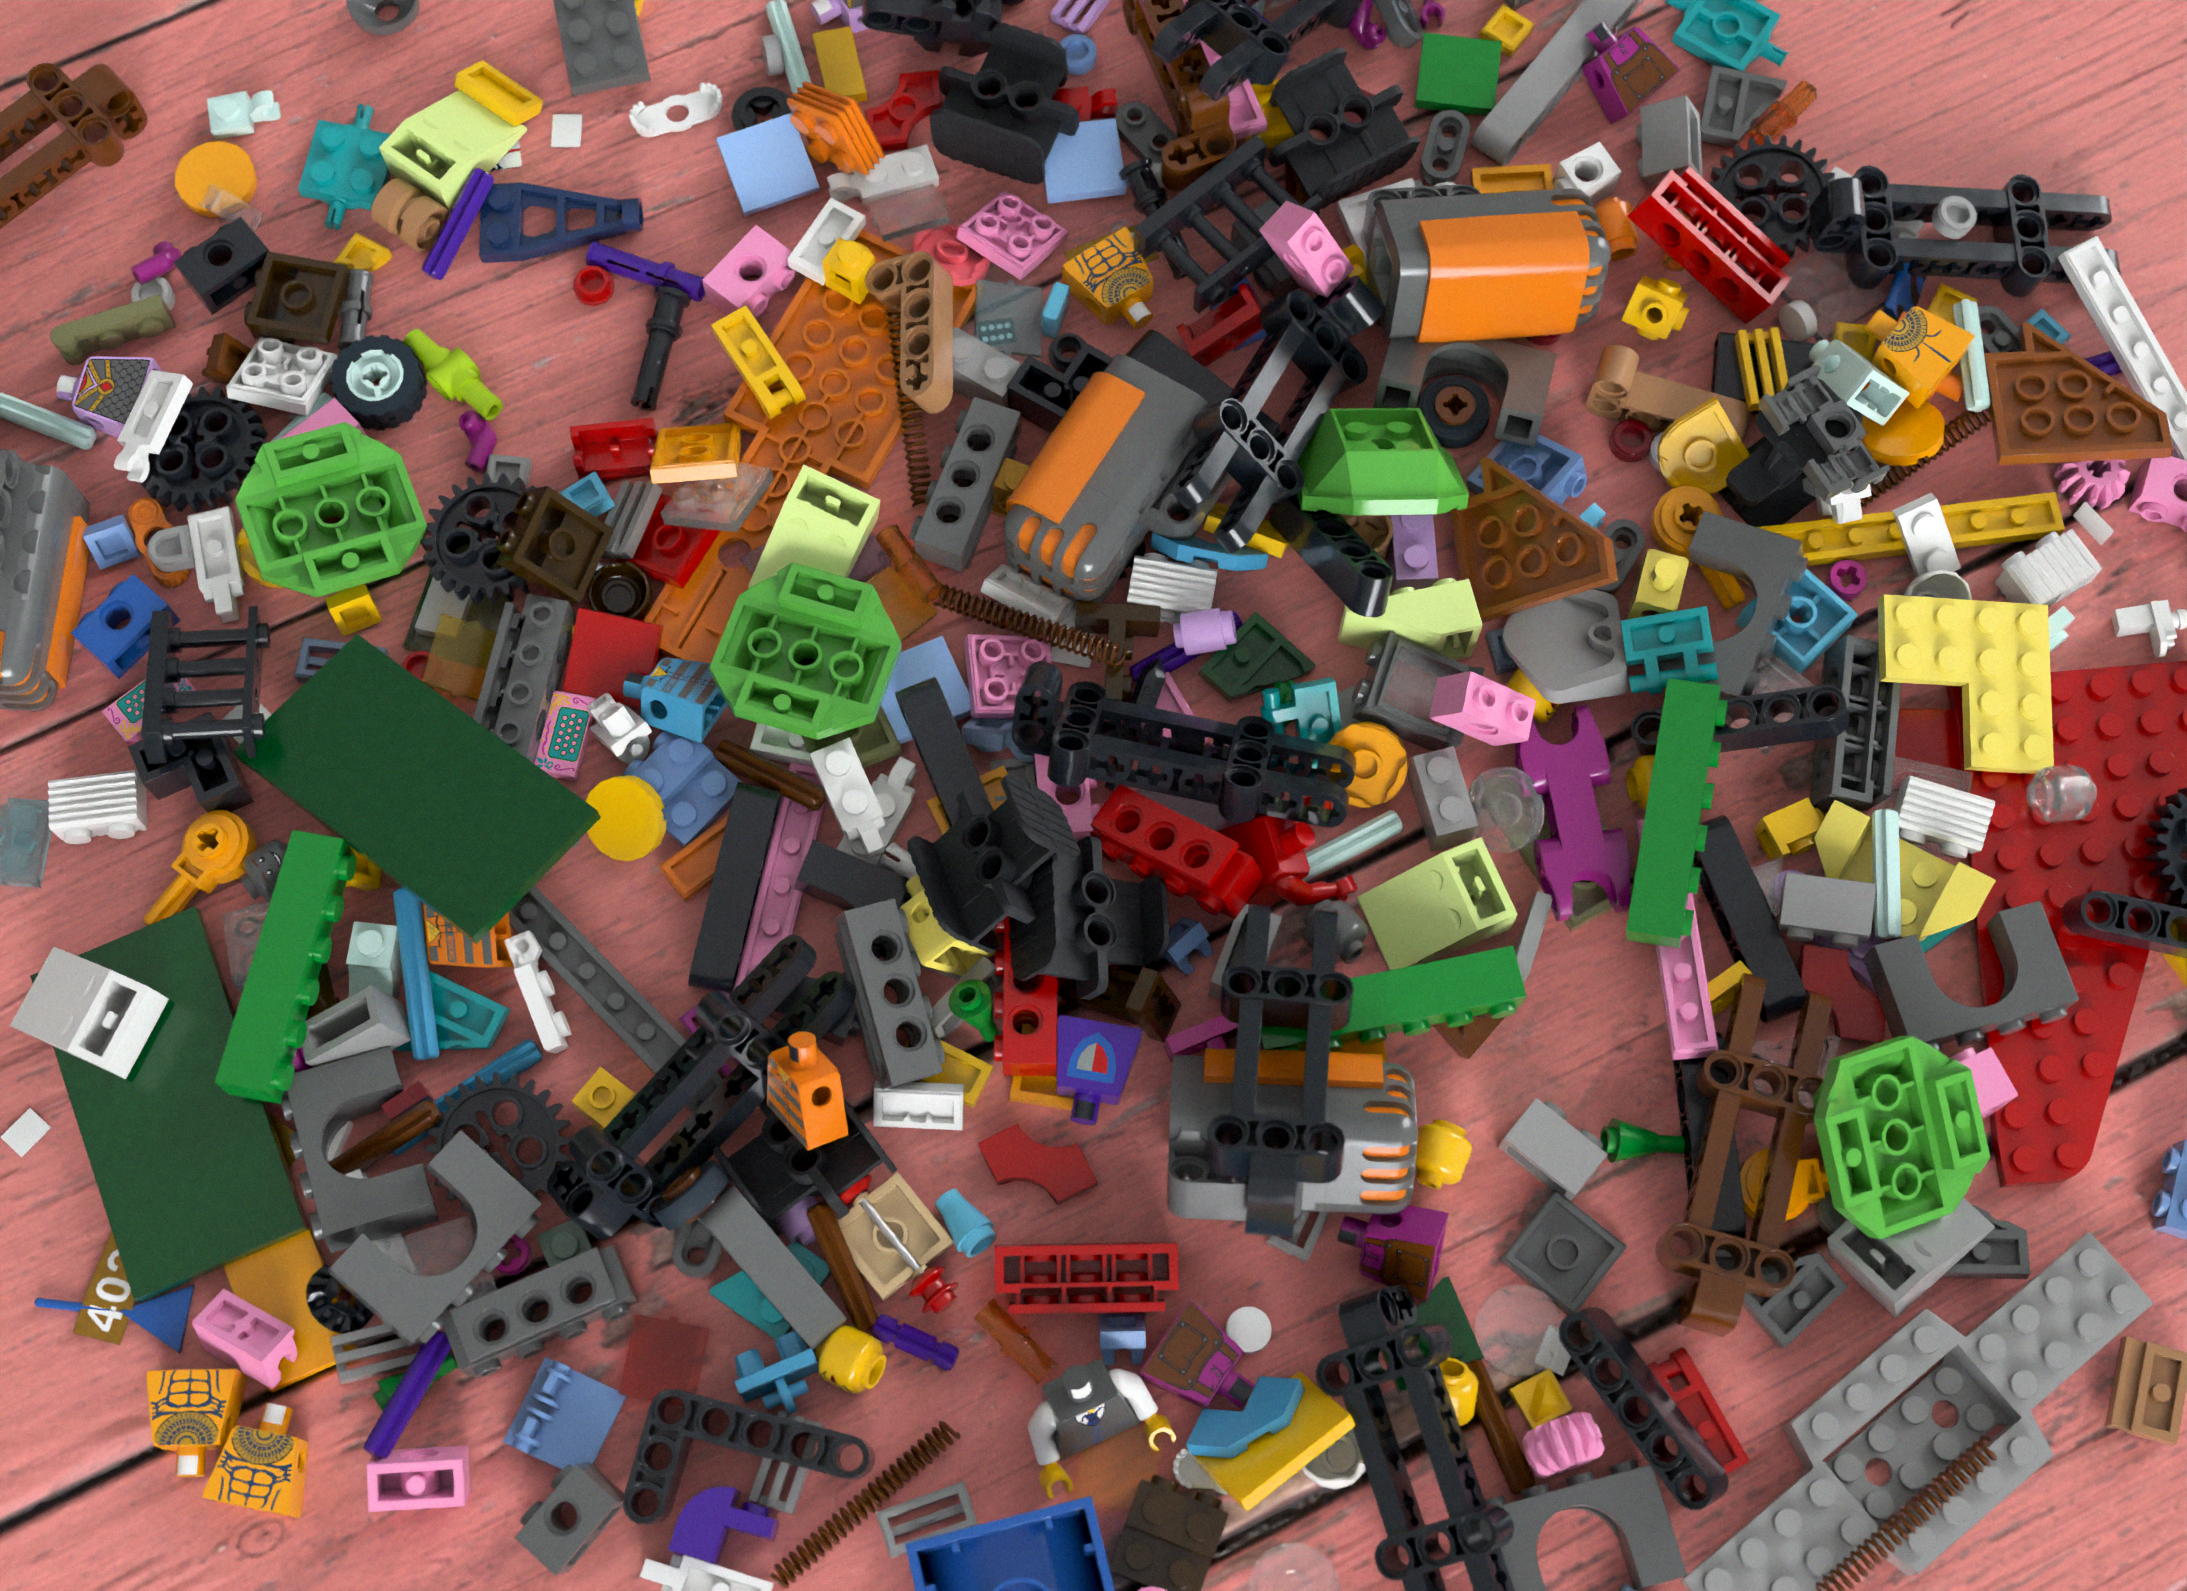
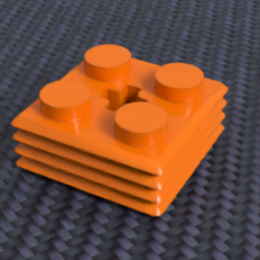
(834, 129)

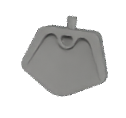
(1570, 647)

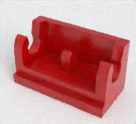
(1223, 327)
(614, 448)

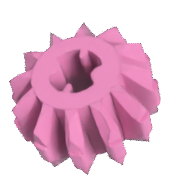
(2092, 481)
(1563, 1444)

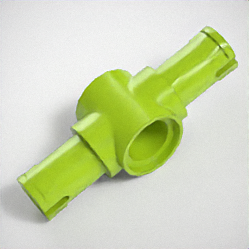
(453, 374)

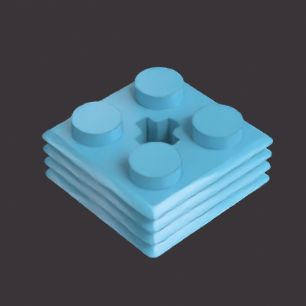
(1823, 622)

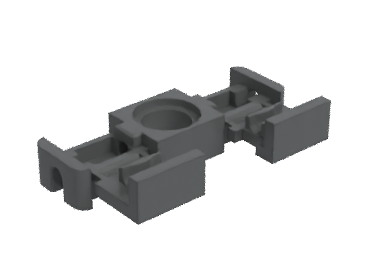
(1812, 401)

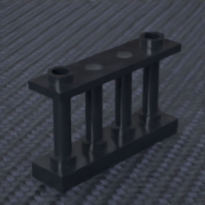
(1188, 211)
(165, 669)

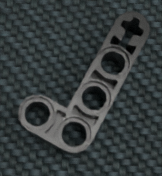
(771, 1267)

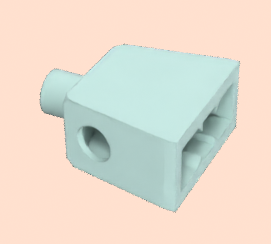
(1849, 372)

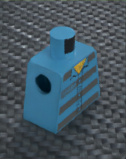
(678, 697)

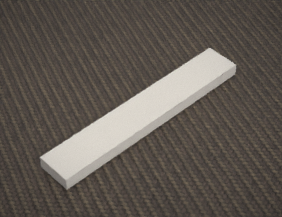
(2128, 335)

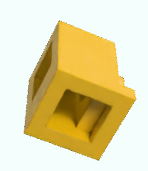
(849, 261)
(1789, 830)

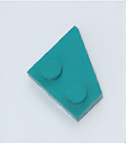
(462, 1017)
(749, 1302)

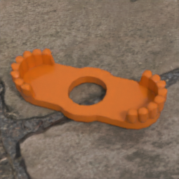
(145, 516)

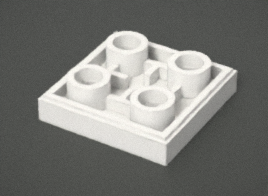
(282, 376)

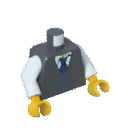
(1086, 1409)

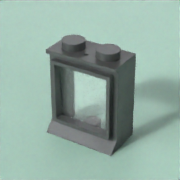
(1402, 689)

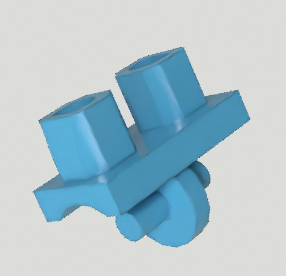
(757, 1380)

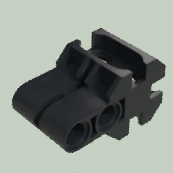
(936, 22)

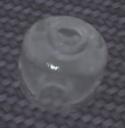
(2061, 793)

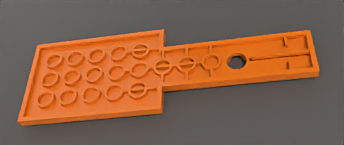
(841, 428)

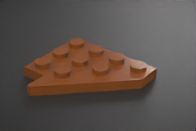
(2066, 410)
(1525, 546)

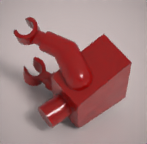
(1281, 857)

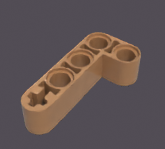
(925, 327)
(1624, 394)

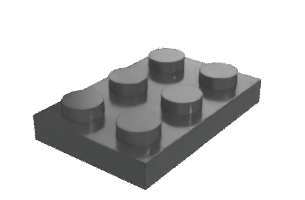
(601, 44)

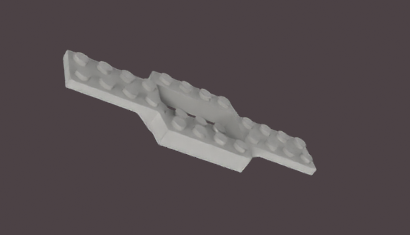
(1989, 1380)

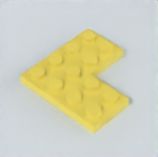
(1996, 657)

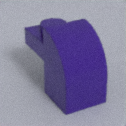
(709, 1517)

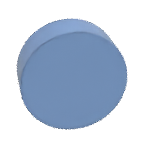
(1080, 54)

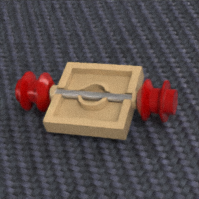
(896, 1240)

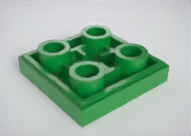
(1458, 74)

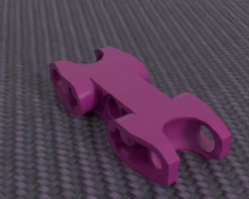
(1577, 842)

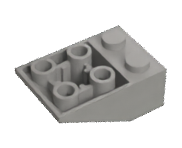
(1911, 1261)

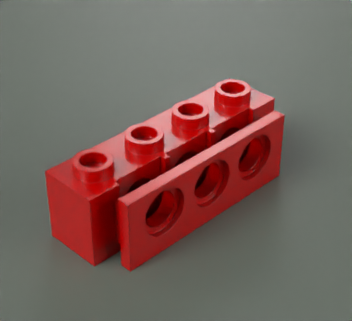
(1728, 227)
(1178, 850)
(1021, 1053)
(1086, 1266)

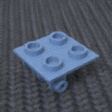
(564, 1416)

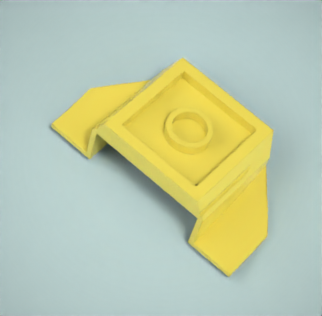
(1931, 890)

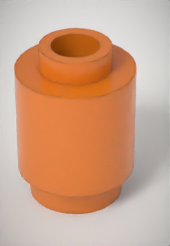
(1619, 229)

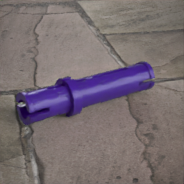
(666, 273)

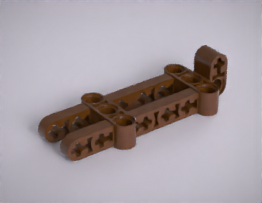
(85, 109)
(1199, 121)
(1716, 1294)

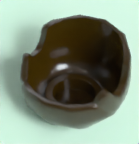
(620, 590)

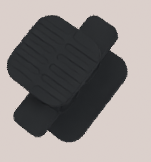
(995, 129)
(1354, 152)
(1769, 483)
(988, 860)
(1081, 902)
(775, 1168)

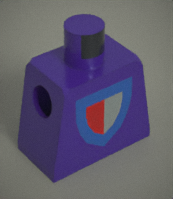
(1093, 1063)

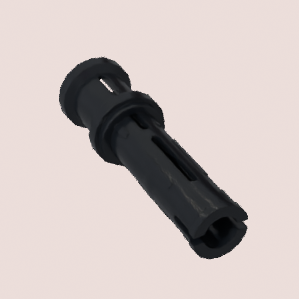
(1149, 198)
(663, 331)

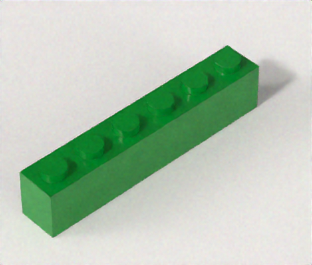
(1674, 813)
(286, 967)
(1420, 997)

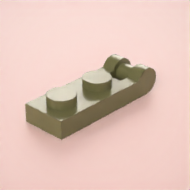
(111, 328)

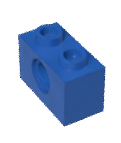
(122, 647)

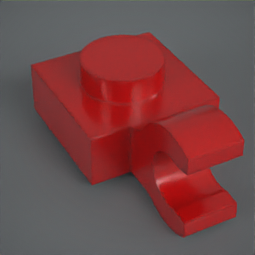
(1100, 105)

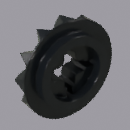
(757, 101)
(337, 1317)

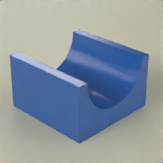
(1024, 1552)

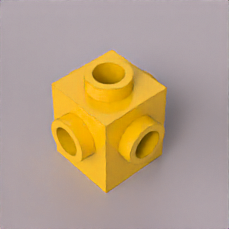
(1643, 306)

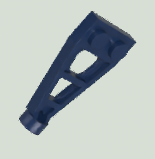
(504, 221)

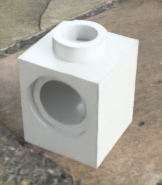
(1592, 164)

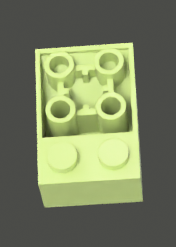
(445, 143)
(819, 527)
(1432, 617)
(1438, 906)

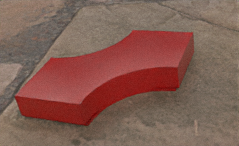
(913, 100)
(1853, 1009)
(1055, 1169)

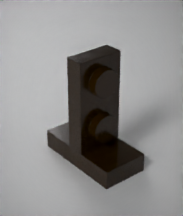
(1121, 624)
(1132, 998)

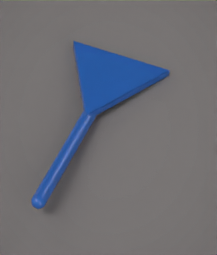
(161, 1316)

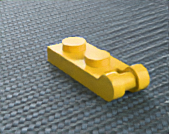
(757, 361)

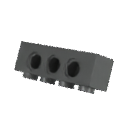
(983, 442)
(525, 671)
(1860, 761)
(876, 1016)
(514, 1304)

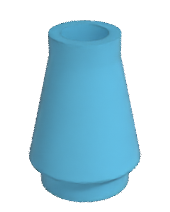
(965, 1223)

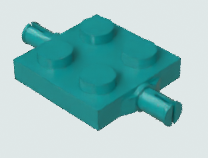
(1728, 32)
(345, 166)

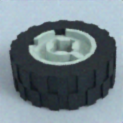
(399, 389)

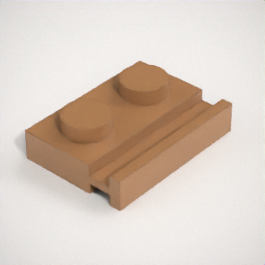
(2148, 1391)

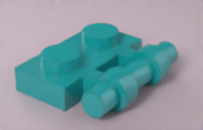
(1664, 638)
(1312, 707)

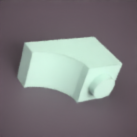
(374, 958)

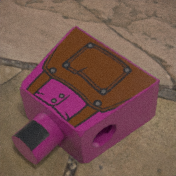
(1625, 69)
(1399, 1247)
(1197, 1361)

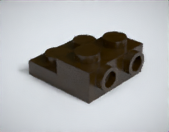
(296, 298)
(553, 543)
(1168, 1537)

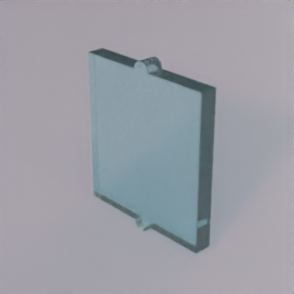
(1009, 317)

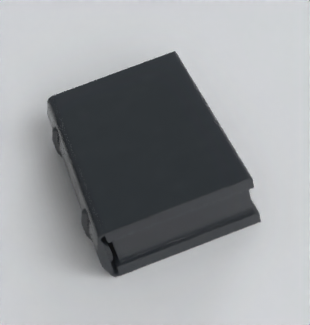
(1726, 369)

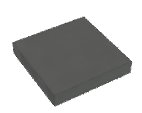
(1563, 1253)

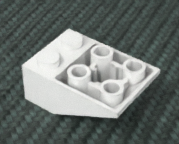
(90, 1012)

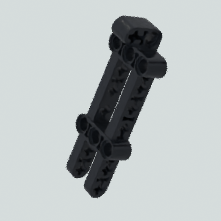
(1244, 39)
(1859, 215)
(1232, 438)
(1077, 731)
(1284, 998)
(609, 1177)
(1378, 1323)

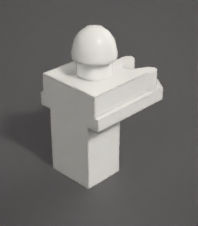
(2151, 618)

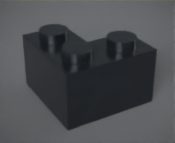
(1047, 394)
(200, 763)

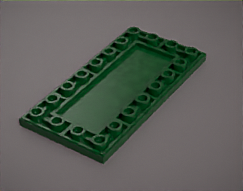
(418, 787)
(175, 1157)

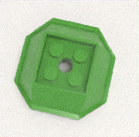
(1379, 465)
(324, 476)
(800, 618)
(1898, 1134)

